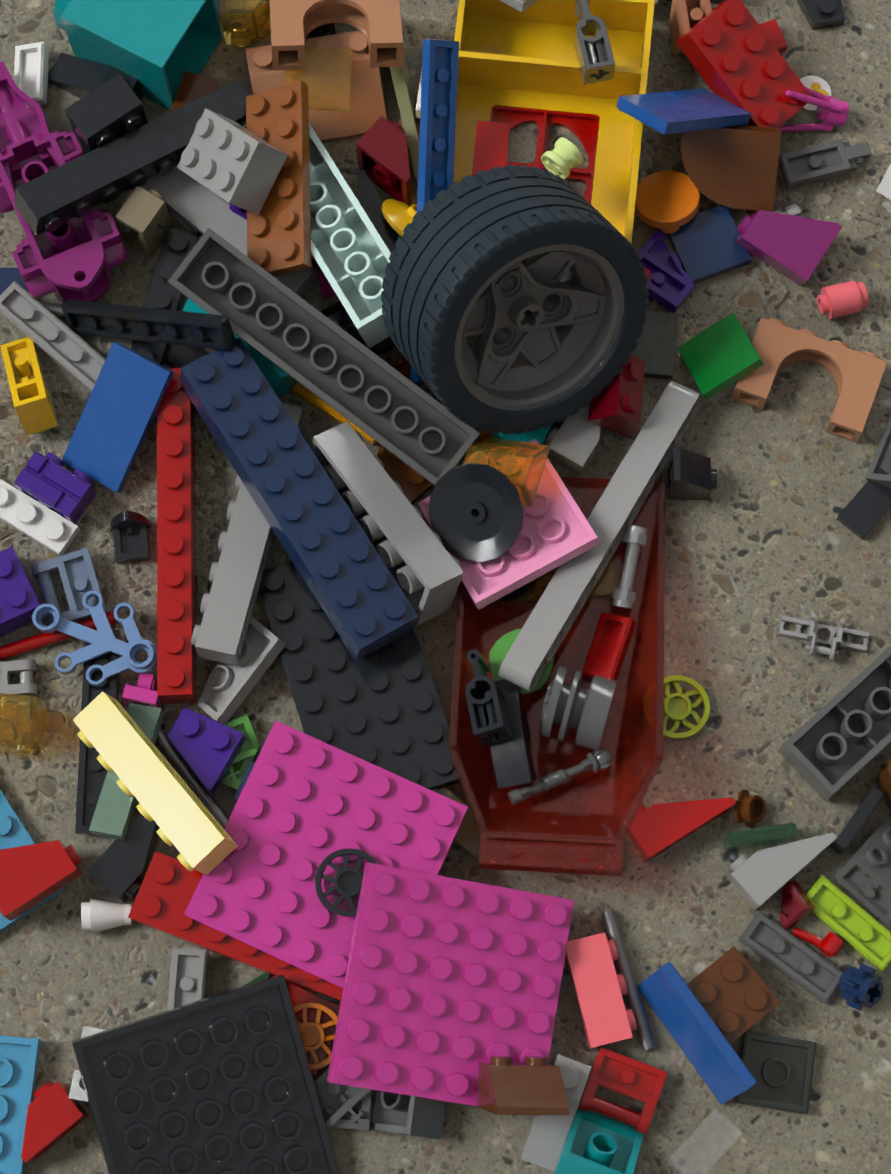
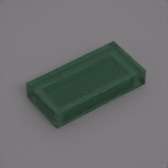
(760, 836)

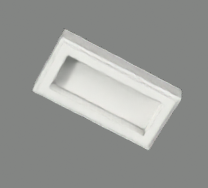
(32, 70)

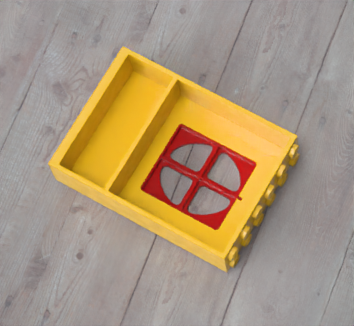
(528, 71)

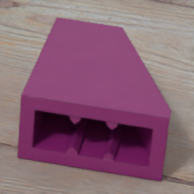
(787, 242)

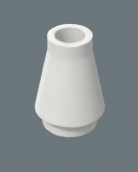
(103, 915)

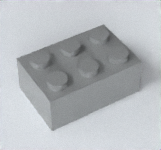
(231, 161)

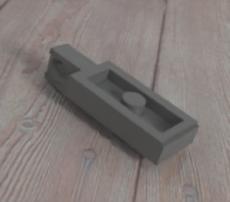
(822, 162)

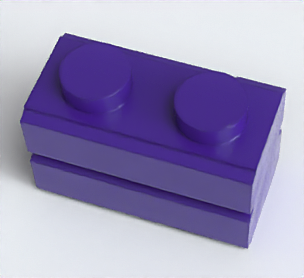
(55, 486)

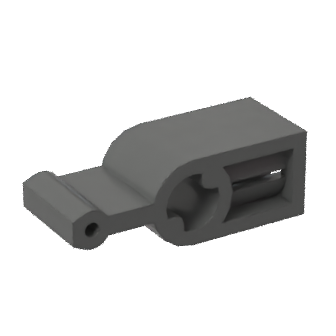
(592, 52)

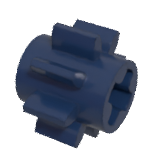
(861, 987)

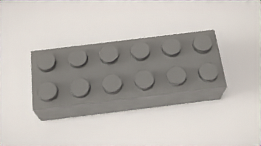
(390, 521)

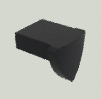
(130, 537)

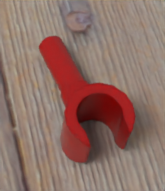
(828, 946)

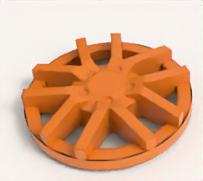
(313, 1032)

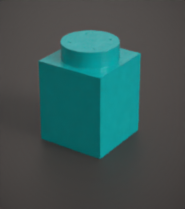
(143, 38)

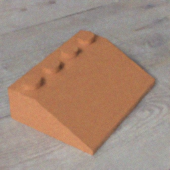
(366, 88)

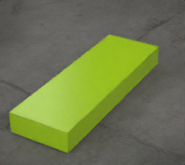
(851, 923)

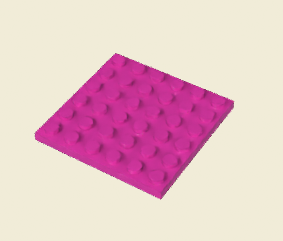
(291, 816)
(446, 981)

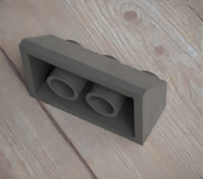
(406, 1114)

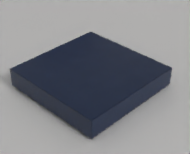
(708, 245)

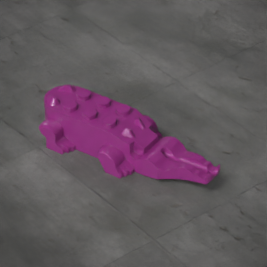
(80, 253)

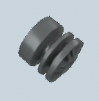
(577, 707)

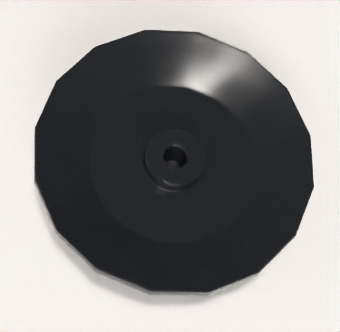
(476, 512)

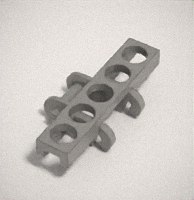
(812, 637)

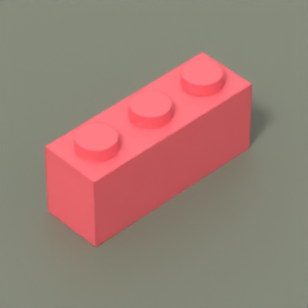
(599, 990)

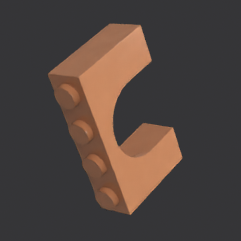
(295, 19)
(854, 372)

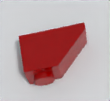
(49, 1119)

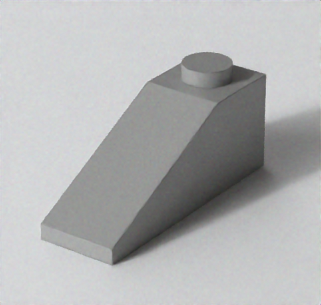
(772, 867)
(550, 1131)

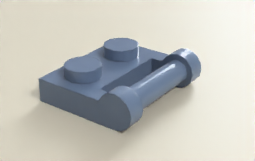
(77, 578)

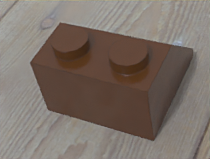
(521, 1087)

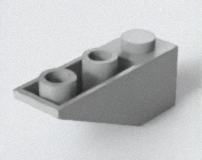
(574, 442)

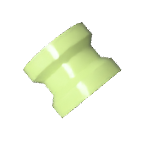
(562, 158)

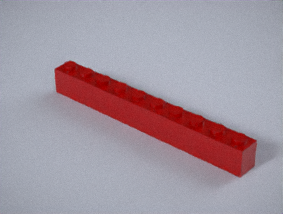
(176, 546)

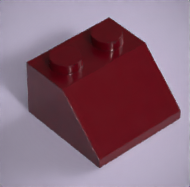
(385, 159)
(621, 403)

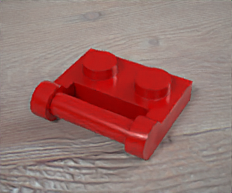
(626, 1078)

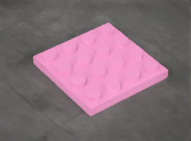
(550, 536)

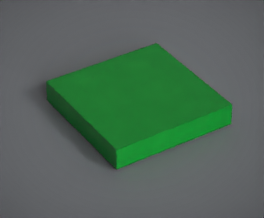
(720, 356)

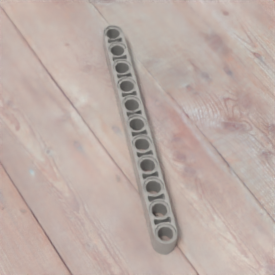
(609, 519)

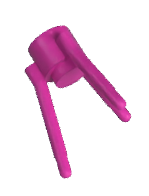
(829, 111)

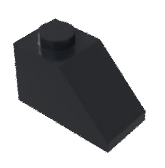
(690, 476)

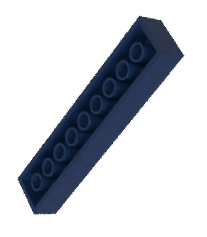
(298, 500)

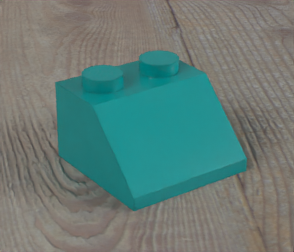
(599, 1146)

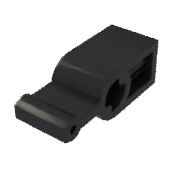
(486, 704)

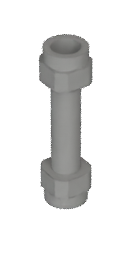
(634, 537)

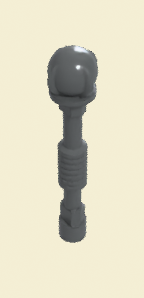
(596, 760)

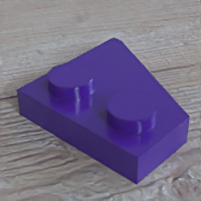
(206, 746)

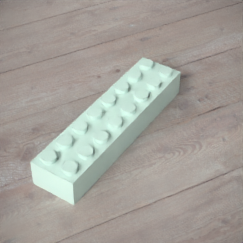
(346, 244)

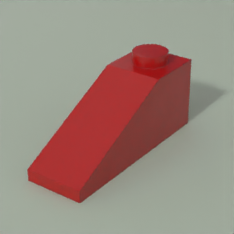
(669, 823)

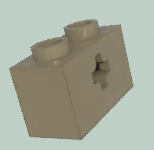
(144, 221)

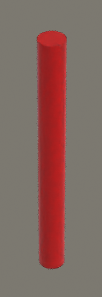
(45, 639)

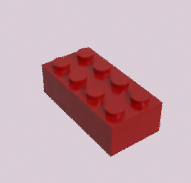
(743, 64)

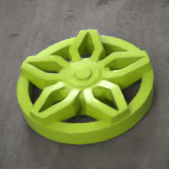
(678, 707)

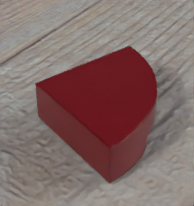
(794, 904)

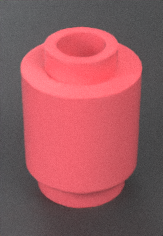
(842, 299)

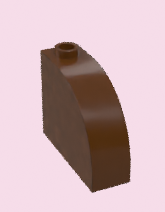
(734, 165)

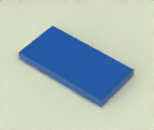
(683, 111)
(117, 416)
(696, 1033)

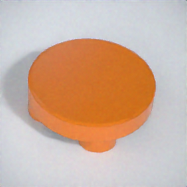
(667, 200)

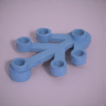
(100, 641)

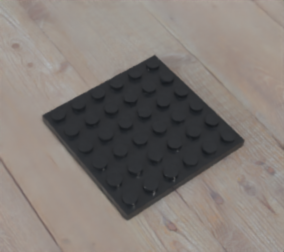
(208, 1089)

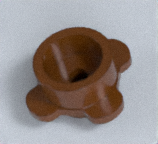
(749, 809)

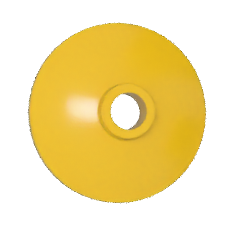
(398, 214)

